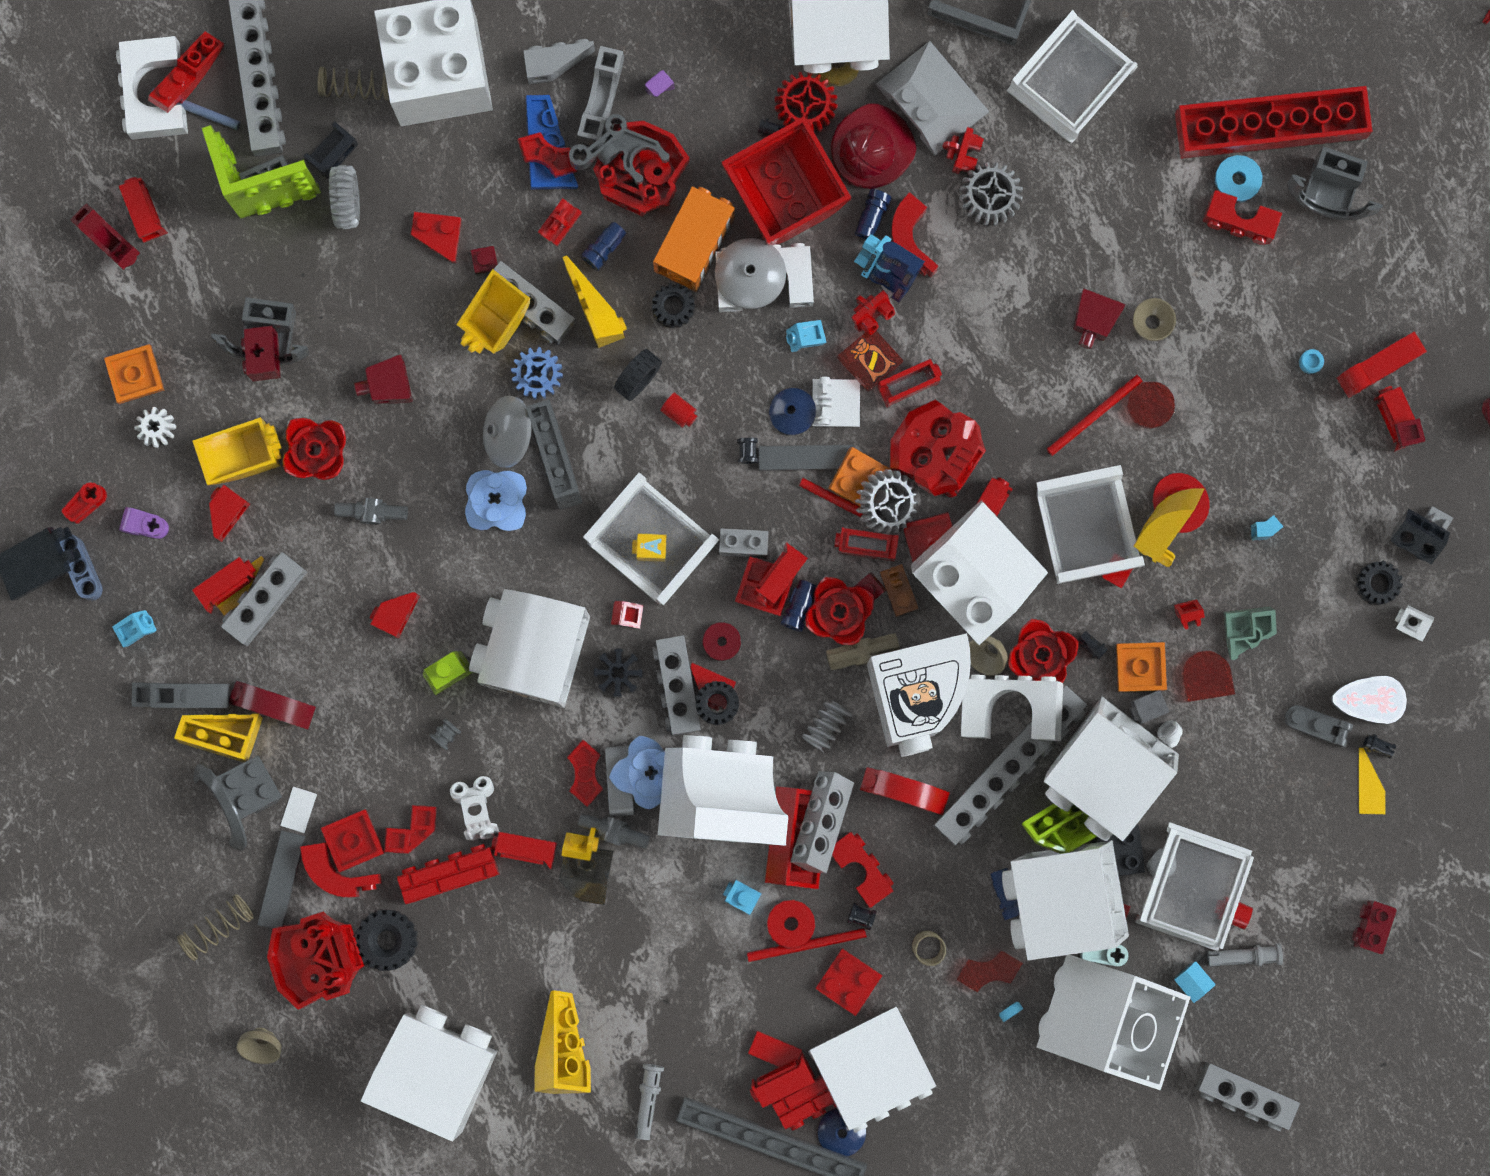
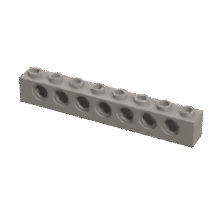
(260, 142)
(947, 822)

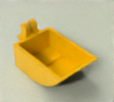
(493, 315)
(238, 452)
(1165, 524)

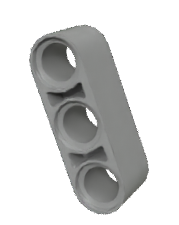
(619, 802)

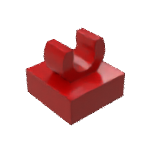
(1188, 612)

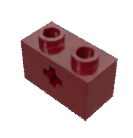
(268, 364)

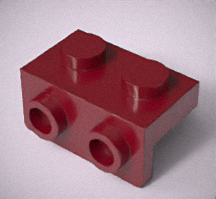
(1374, 926)

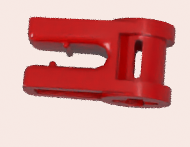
(82, 504)

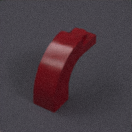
(105, 237)
(272, 705)

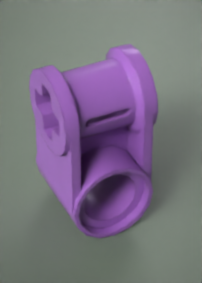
(140, 523)

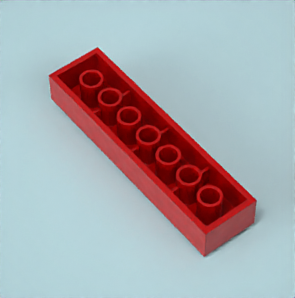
(1273, 122)

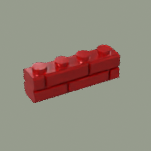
(447, 875)
(803, 1104)

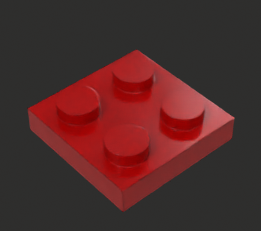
(352, 840)
(848, 982)

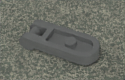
(1317, 724)

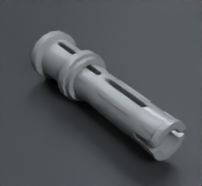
(1257, 955)
(649, 1090)

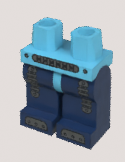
(889, 265)

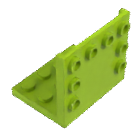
(261, 191)

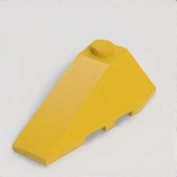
(599, 314)
(560, 1055)

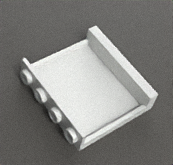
(873, 1069)

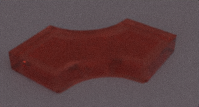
(1000, 968)

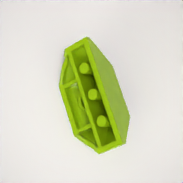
(1059, 829)

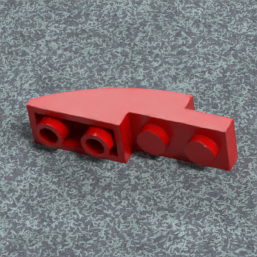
(188, 73)

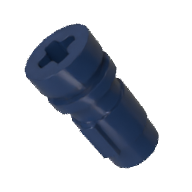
(872, 214)
(603, 246)
(800, 603)
(1009, 907)

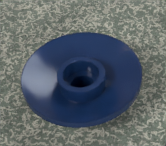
(801, 419)
(829, 1138)

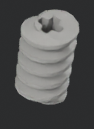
(826, 725)

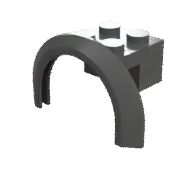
(1333, 186)
(268, 313)
(240, 793)

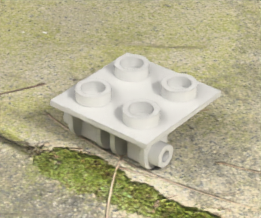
(836, 402)

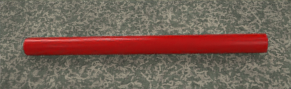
(1094, 415)
(813, 943)

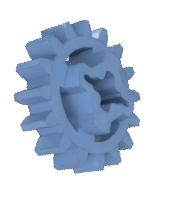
(529, 379)

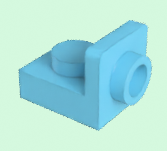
(805, 335)
(134, 627)
(741, 896)

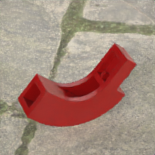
(904, 220)
(905, 790)
(321, 871)

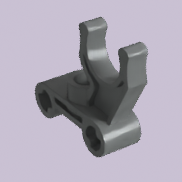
(616, 143)

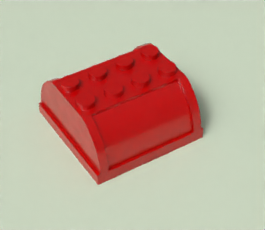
(787, 182)

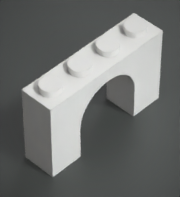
(136, 60)
(798, 275)
(983, 693)

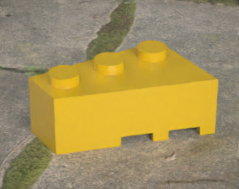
(220, 734)

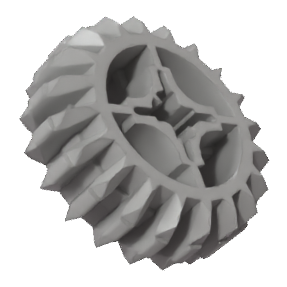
(999, 193)
(344, 197)
(894, 517)

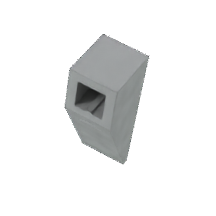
(551, 62)

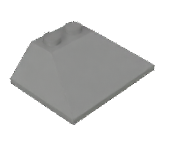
(932, 97)

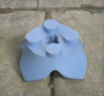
(507, 514)
(629, 773)

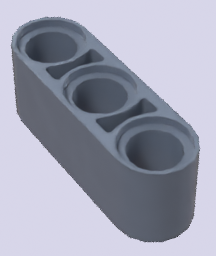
(87, 576)

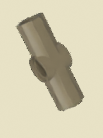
(861, 652)

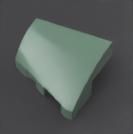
(1247, 628)

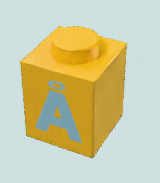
(650, 547)

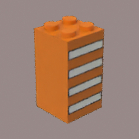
(694, 238)

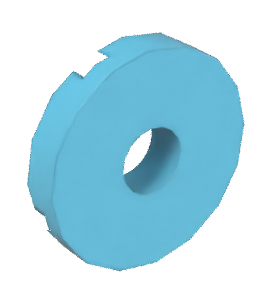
(1247, 168)

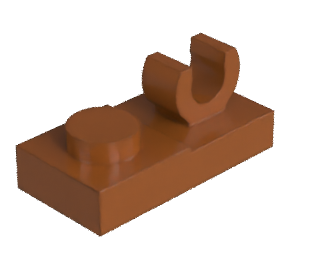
(898, 590)

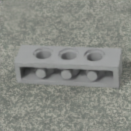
(561, 322)
(263, 612)
(690, 721)
(822, 822)
(1284, 1107)

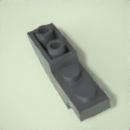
(180, 695)

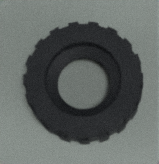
(637, 374)

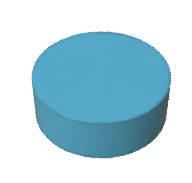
(1311, 361)
(1010, 1011)

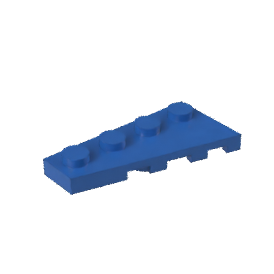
(542, 119)

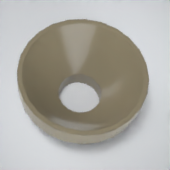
(1158, 309)
(984, 660)
(259, 1046)

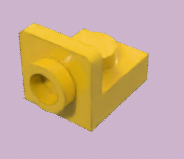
(580, 846)

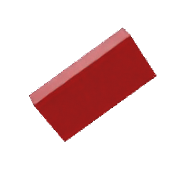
(773, 1050)

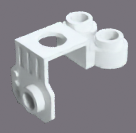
(477, 826)

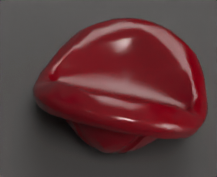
(872, 146)

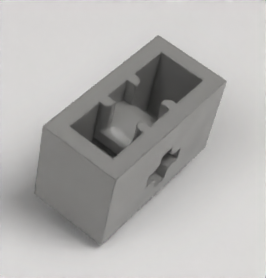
(743, 543)

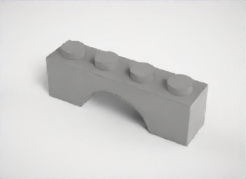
(602, 95)

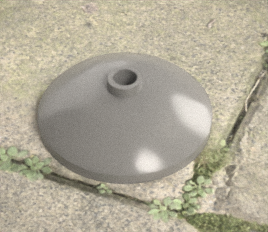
(747, 289)
(507, 431)

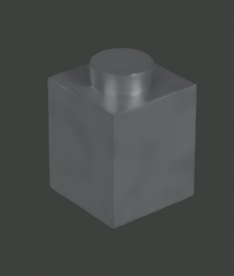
(1148, 707)

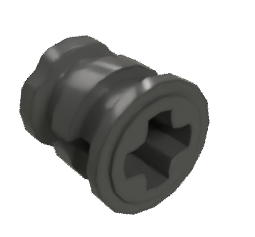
(445, 734)

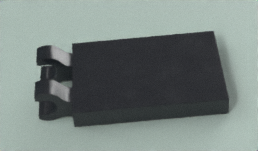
(36, 561)

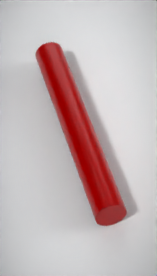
(829, 496)

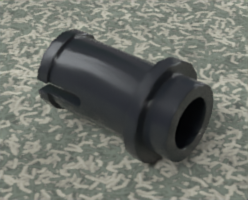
(768, 128)
(1092, 645)
(1379, 746)

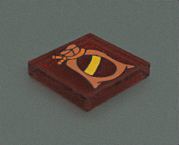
(870, 359)

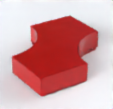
(537, 149)
(584, 762)

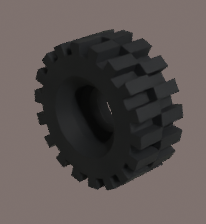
(405, 940)

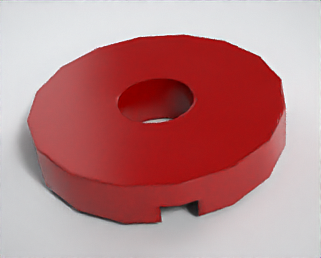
(797, 911)

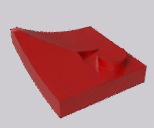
(925, 532)
(753, 575)

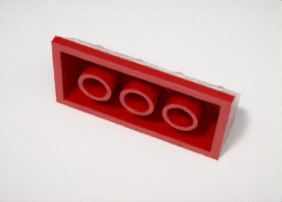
(779, 868)

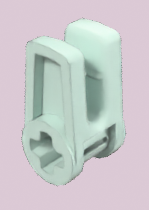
(1103, 956)

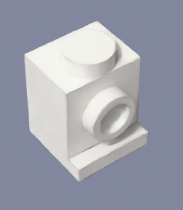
(1420, 629)

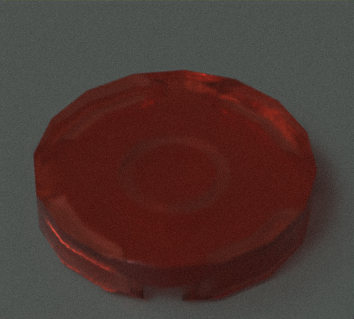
(1151, 405)

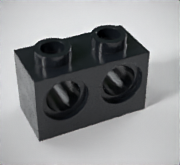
(1422, 532)

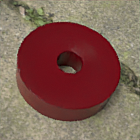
(718, 652)

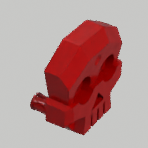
(655, 190)
(921, 439)
(296, 965)

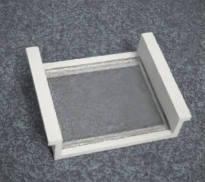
(1071, 77)
(646, 511)
(1088, 524)
(1196, 887)

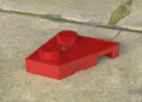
(438, 233)

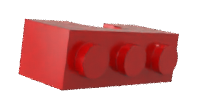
(1222, 215)
(875, 885)

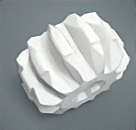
(146, 425)

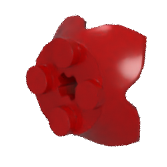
(302, 436)
(833, 593)
(1038, 635)

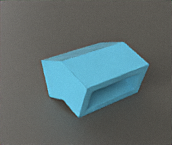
(1265, 529)
(1194, 981)

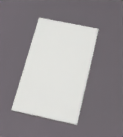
(298, 809)

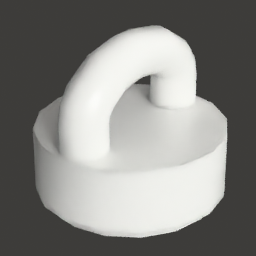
(1170, 733)

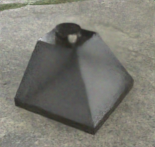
(588, 878)

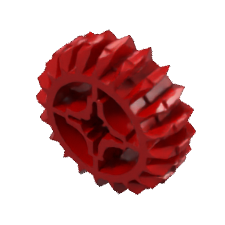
(814, 102)

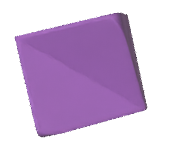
(658, 84)

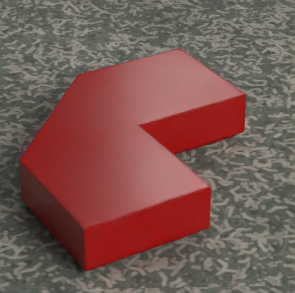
(406, 840)

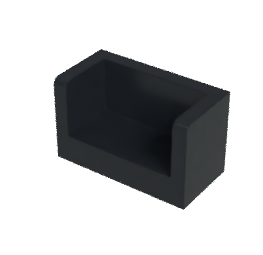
(332, 150)

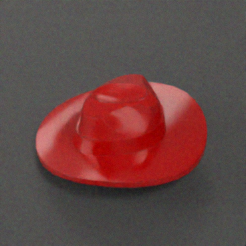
(1178, 482)

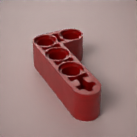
(1381, 364)

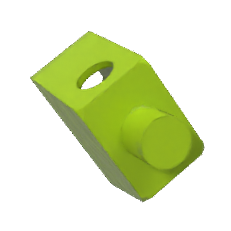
(447, 671)

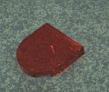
(1207, 677)

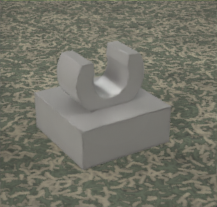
(1438, 517)

